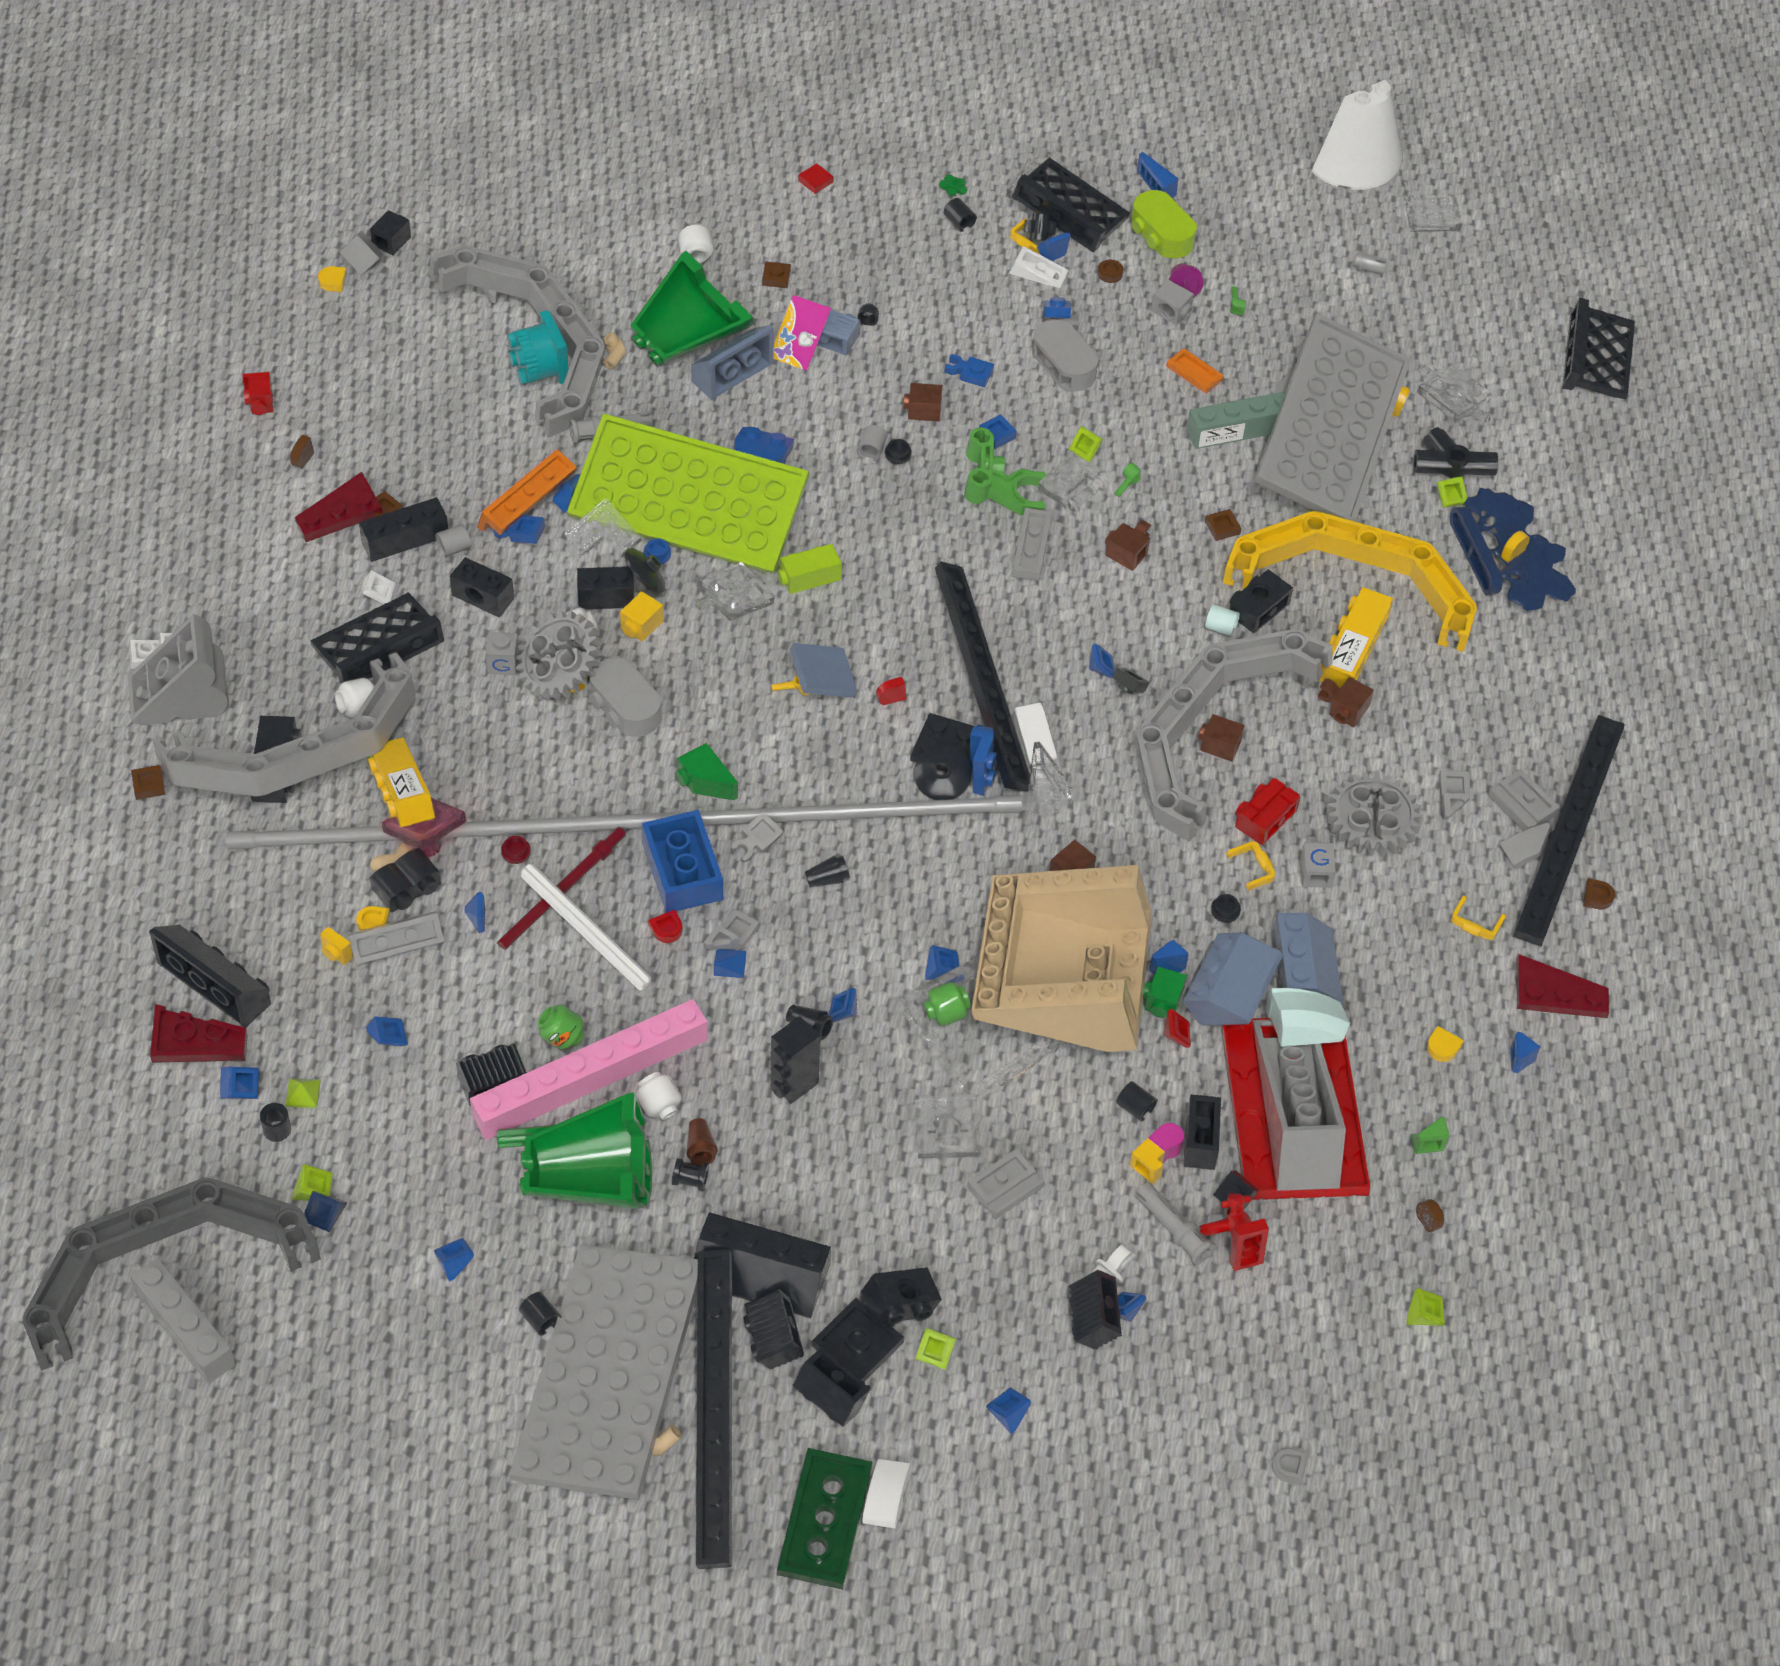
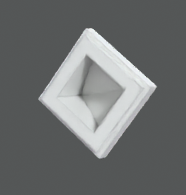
(378, 587)

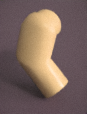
(615, 349)
(382, 860)
(666, 1440)

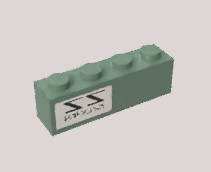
(1233, 420)

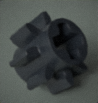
(1040, 227)

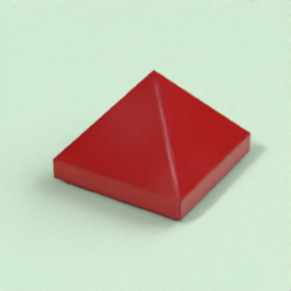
(1177, 1029)

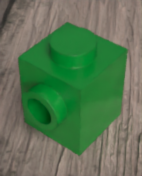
(1164, 992)

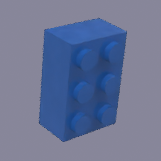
(682, 861)

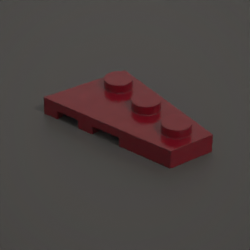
(339, 509)
(191, 1039)

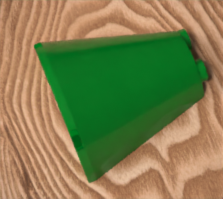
(686, 314)
(592, 1157)

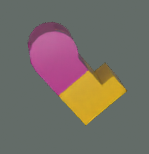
(1155, 1150)

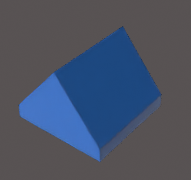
(1523, 1052)

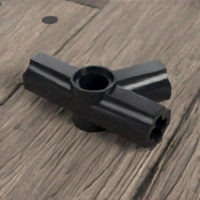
(1452, 459)

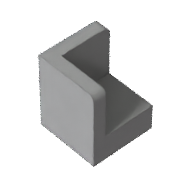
(361, 252)

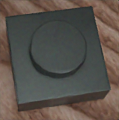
(1130, 681)

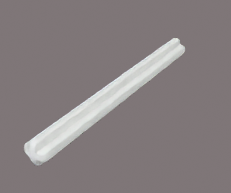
(586, 927)

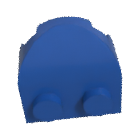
(764, 444)
(982, 758)

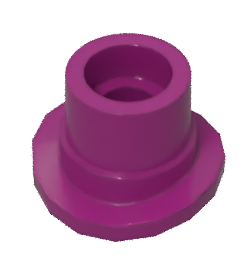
(1187, 277)

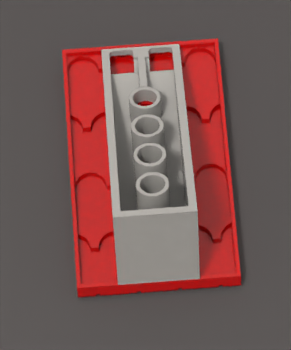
(1294, 1115)

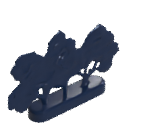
(1532, 566)

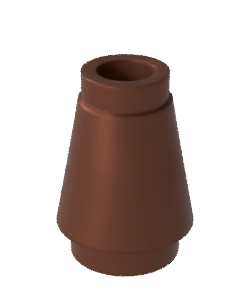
(700, 1142)

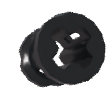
(690, 1174)

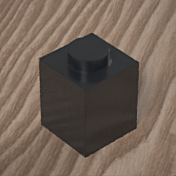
(390, 232)

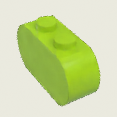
(1163, 224)

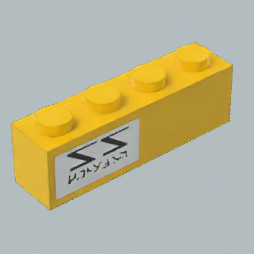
(1357, 635)
(401, 783)

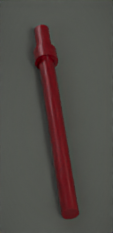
(600, 851)

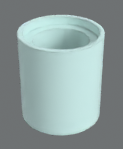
(1222, 620)

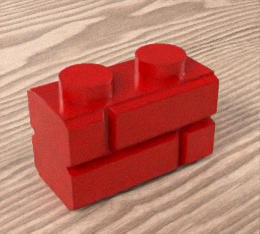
(1267, 810)

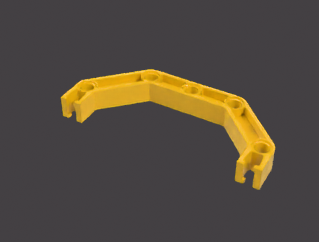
(1365, 545)

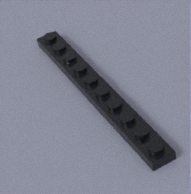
(983, 675)
(1569, 831)
(714, 1410)

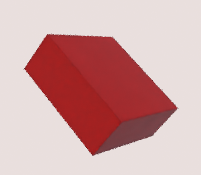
(815, 178)

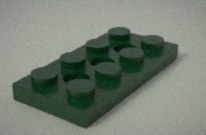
(839, 1536)

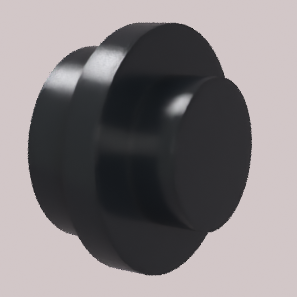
(898, 451)
(1226, 908)

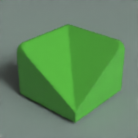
(1432, 1138)

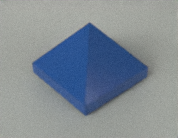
(1101, 661)
(844, 1005)
(1130, 1304)

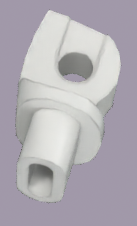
(1116, 1263)

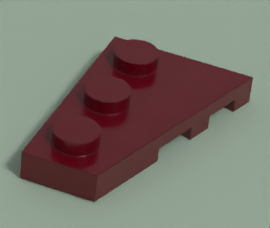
(1557, 991)

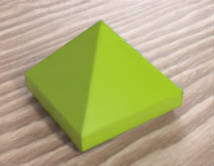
(1085, 444)
(303, 1093)

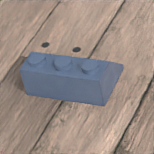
(734, 361)
(1308, 954)
(1232, 980)

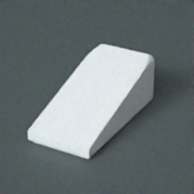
(1037, 268)
(1033, 727)

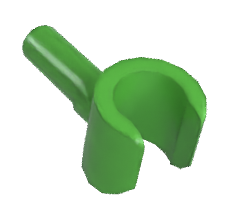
(1238, 305)
(1132, 476)

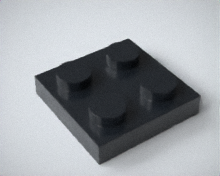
(942, 731)
(858, 1341)

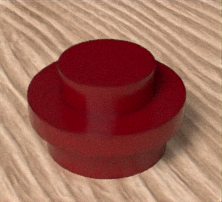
(515, 850)

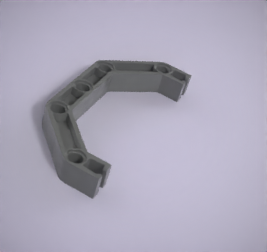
(123, 1233)

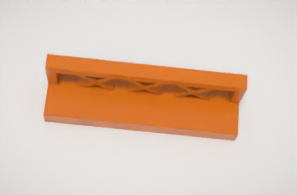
(527, 493)

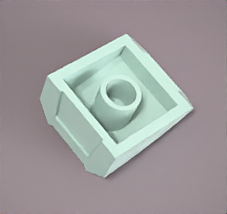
(1305, 1017)

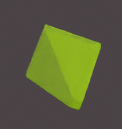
(1452, 492)
(311, 1180)
(1426, 1309)
(935, 1348)

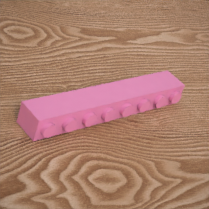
(589, 1069)

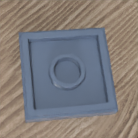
(823, 670)

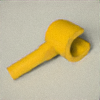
(789, 685)

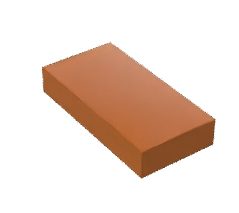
(1194, 370)

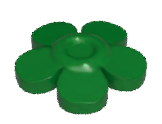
(953, 185)

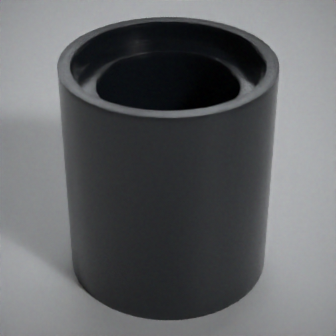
(959, 214)
(1136, 1100)
(271, 1113)
(539, 1312)

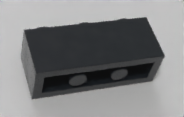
(403, 529)
(272, 733)
(794, 1060)

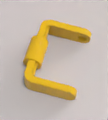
(1021, 240)
(1263, 860)
(1473, 928)

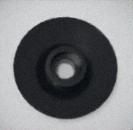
(645, 569)
(945, 786)

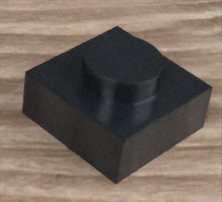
(1235, 1184)

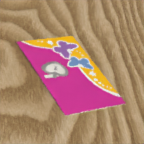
(800, 332)

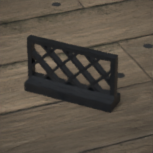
(1065, 213)
(1579, 346)
(406, 643)

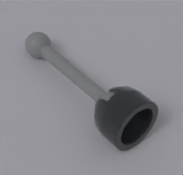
(871, 311)

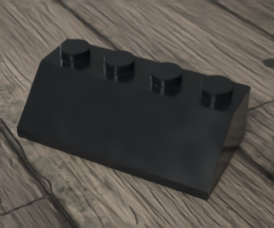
(210, 973)
(768, 1261)

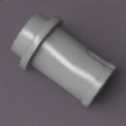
(1369, 263)

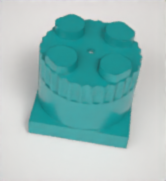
(539, 351)

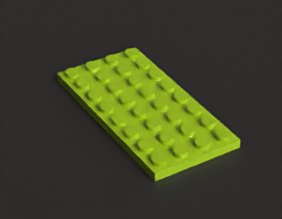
(691, 492)

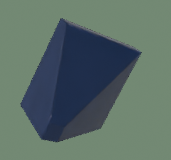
(323, 1210)

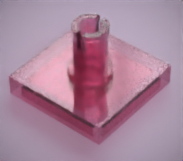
(427, 833)

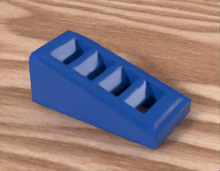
(1156, 175)

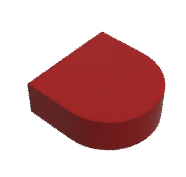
(891, 691)
(666, 927)

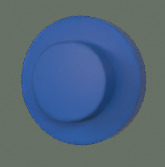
(659, 549)

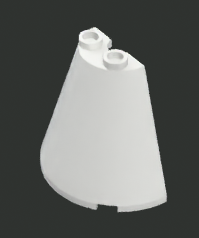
(1362, 141)

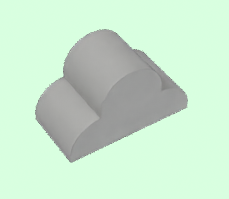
(180, 678)

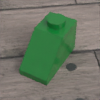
(706, 774)

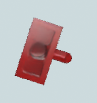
(1248, 1236)

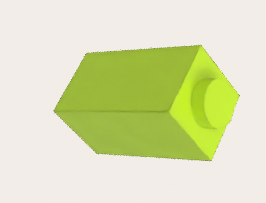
(810, 569)

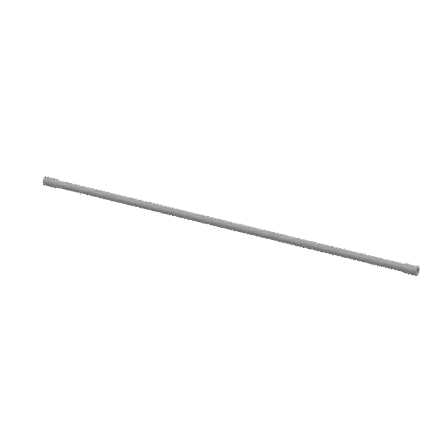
(996, 804)

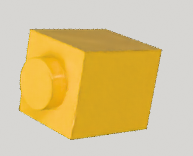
(641, 616)

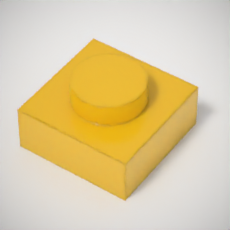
(335, 946)

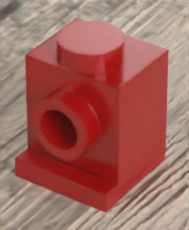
(258, 392)

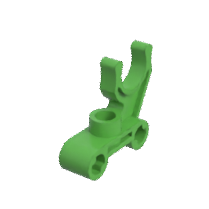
(989, 477)

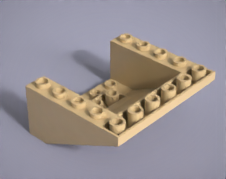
(1066, 955)

